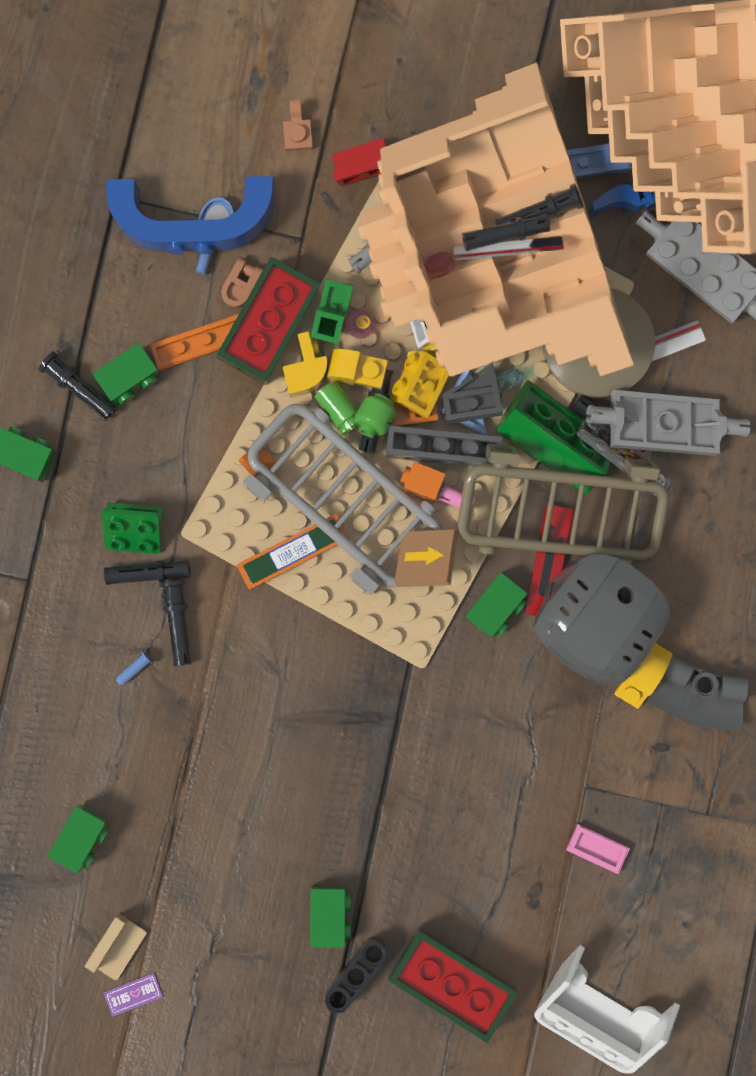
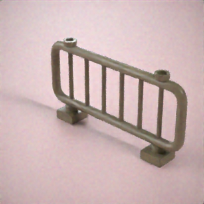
(503, 456)

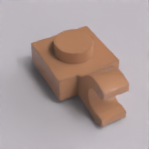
(297, 131)

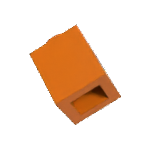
(422, 481)

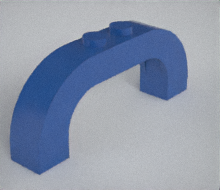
(193, 235)

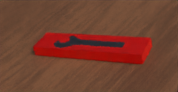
(548, 564)

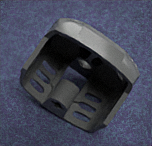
(600, 624)

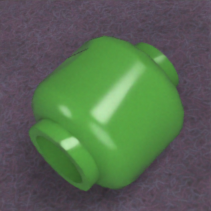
(375, 415)

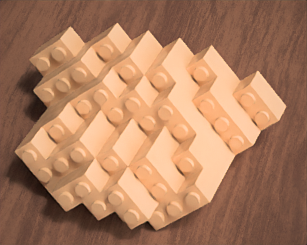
(678, 107)
(460, 183)

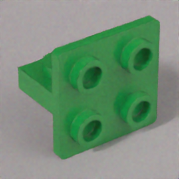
(132, 527)

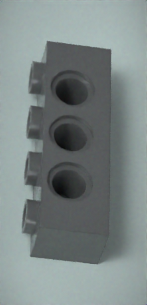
(439, 446)

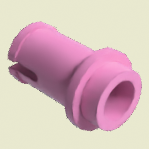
(452, 496)

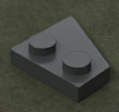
(474, 398)

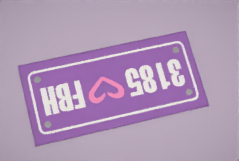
(133, 994)

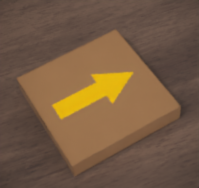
(426, 558)

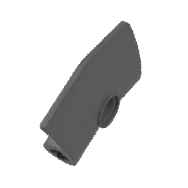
(717, 708)

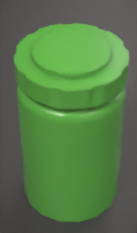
(338, 407)

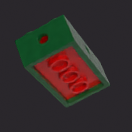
(267, 321)
(453, 984)

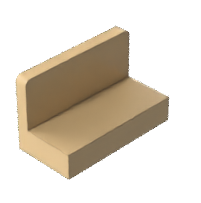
(116, 947)

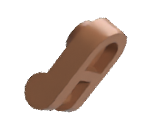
(235, 291)

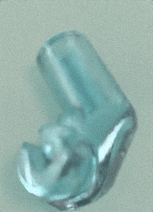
(509, 379)

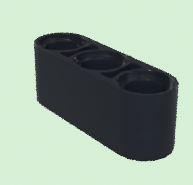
(353, 989)

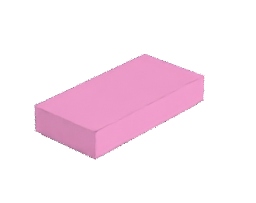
(597, 849)

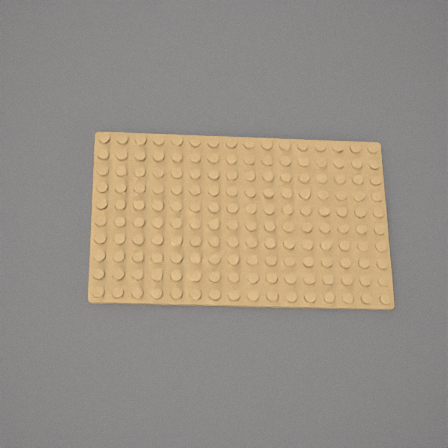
(238, 525)

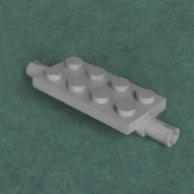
(717, 278)
(666, 422)

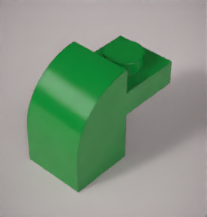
(333, 311)

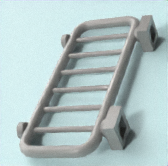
(260, 488)

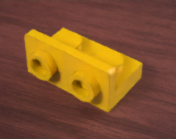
(420, 383)

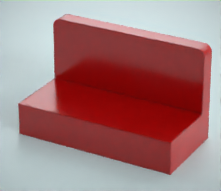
(357, 162)

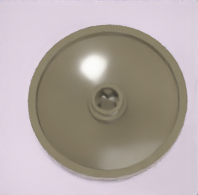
(585, 380)

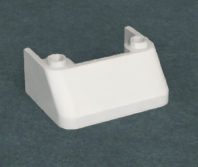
(599, 1023)

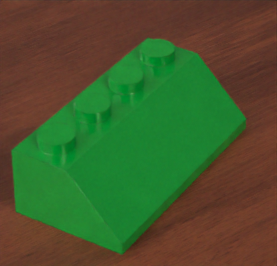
(549, 434)

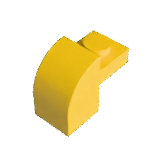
(353, 368)
(306, 375)
(645, 678)

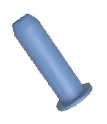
(134, 668)

